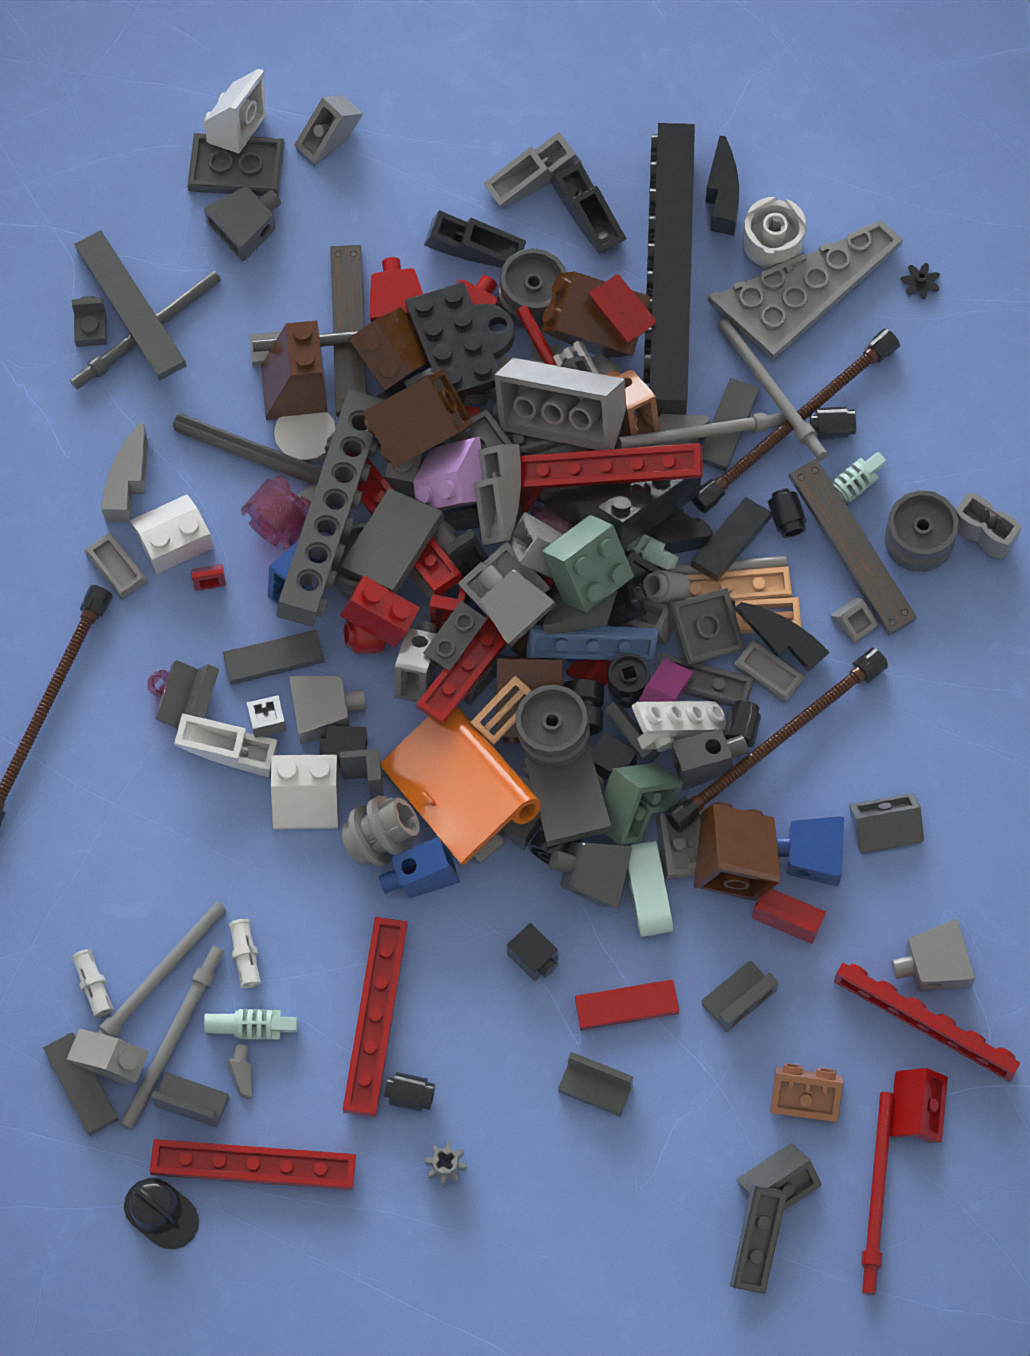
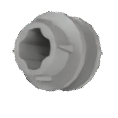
(380, 830)

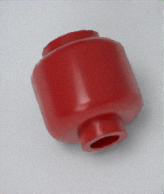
(361, 641)

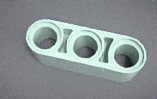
(648, 890)

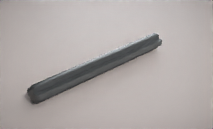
(248, 449)

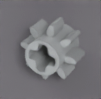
(448, 1155)

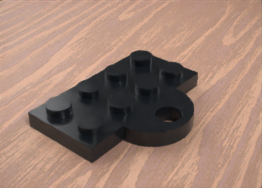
(459, 336)

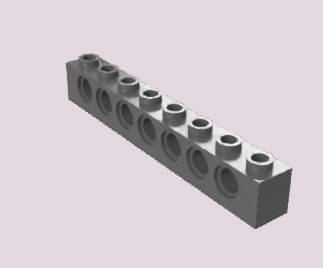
(295, 602)

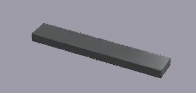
(130, 305)

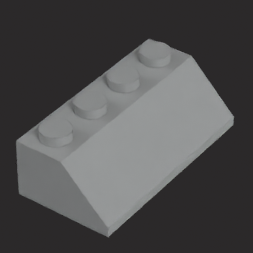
(560, 404)

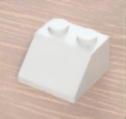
(237, 113)
(172, 533)
(305, 792)

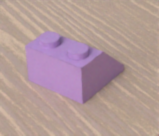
(449, 475)

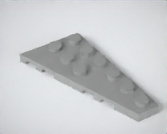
(798, 292)

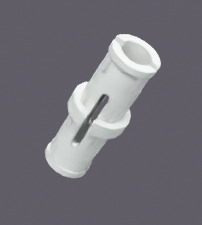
(245, 953)
(92, 983)

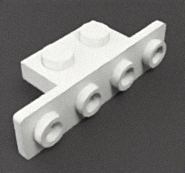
(675, 720)

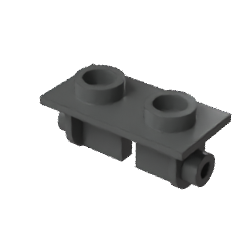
(455, 636)

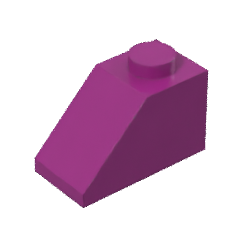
(666, 683)

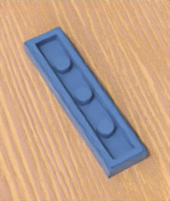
(592, 643)

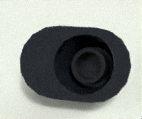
(161, 1213)

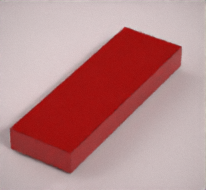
(626, 1004)

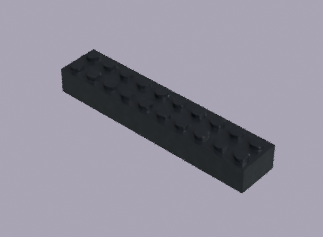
(669, 265)

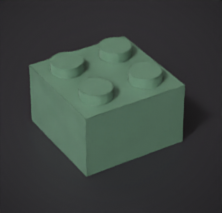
(587, 563)

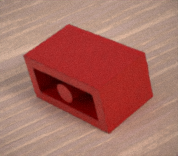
(379, 611)

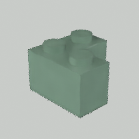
(636, 794)

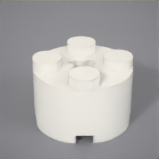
(773, 232)

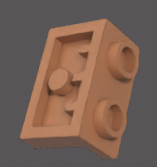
(806, 1092)

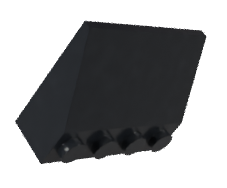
(627, 506)

